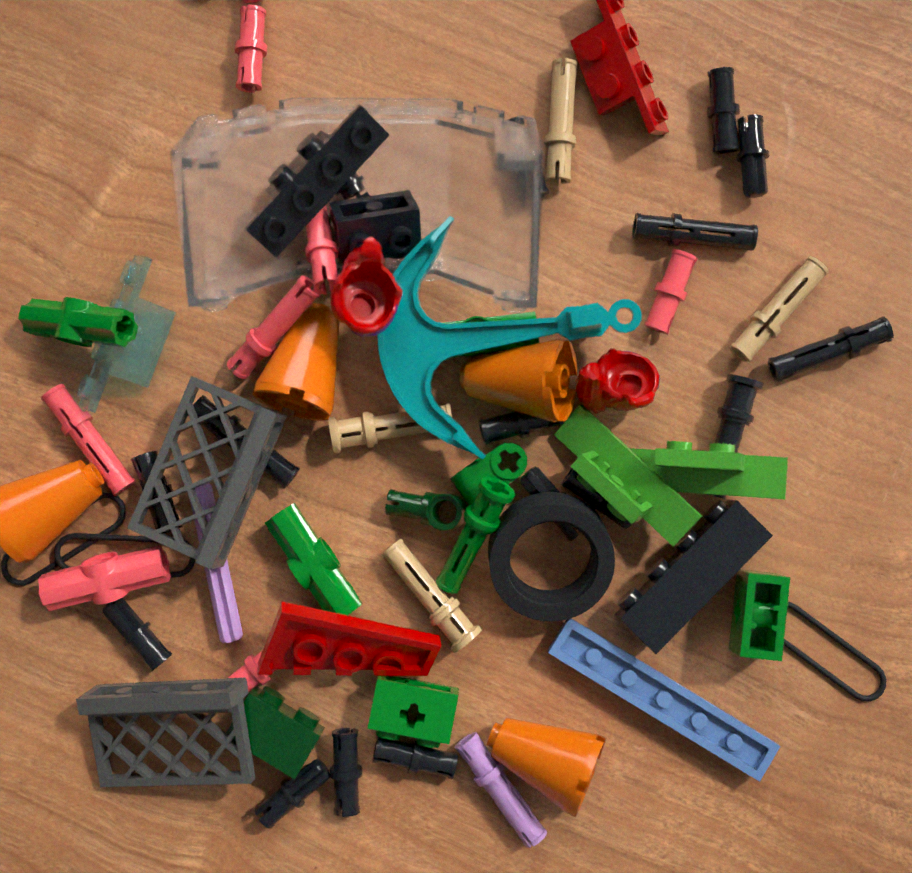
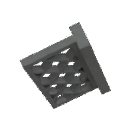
(233, 495)
(172, 698)

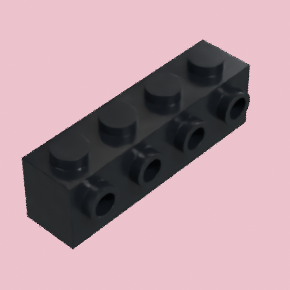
(692, 574)

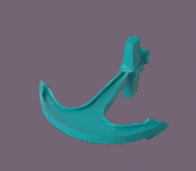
(417, 344)

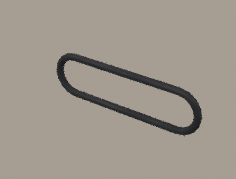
(118, 523)
(61, 564)
(825, 672)

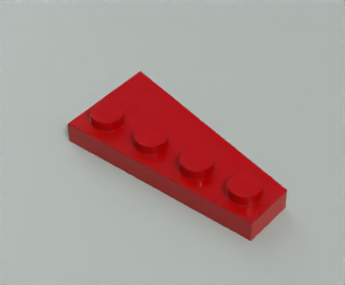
(326, 640)

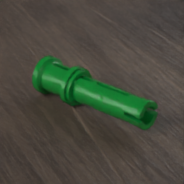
(480, 520)

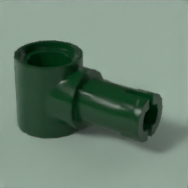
(426, 508)

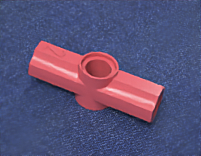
(104, 578)

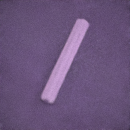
(220, 582)

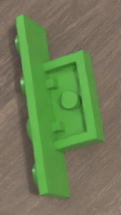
(717, 470)
(623, 478)

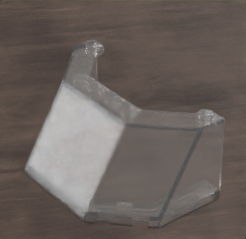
(448, 157)

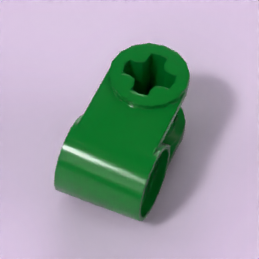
(468, 478)

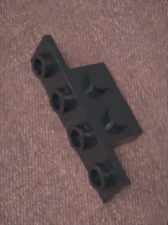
(314, 178)

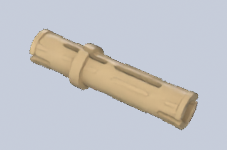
(560, 138)
(809, 276)

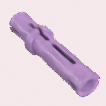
(491, 776)

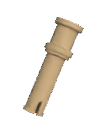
(363, 429)
(398, 556)

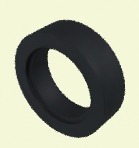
(562, 602)

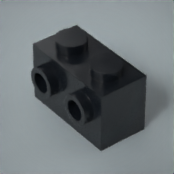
(386, 217)

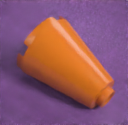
(303, 367)
(525, 379)
(43, 506)
(548, 759)

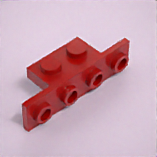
(615, 69)

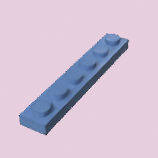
(663, 698)

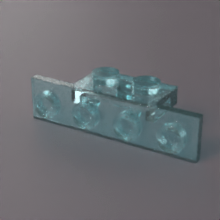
(140, 356)

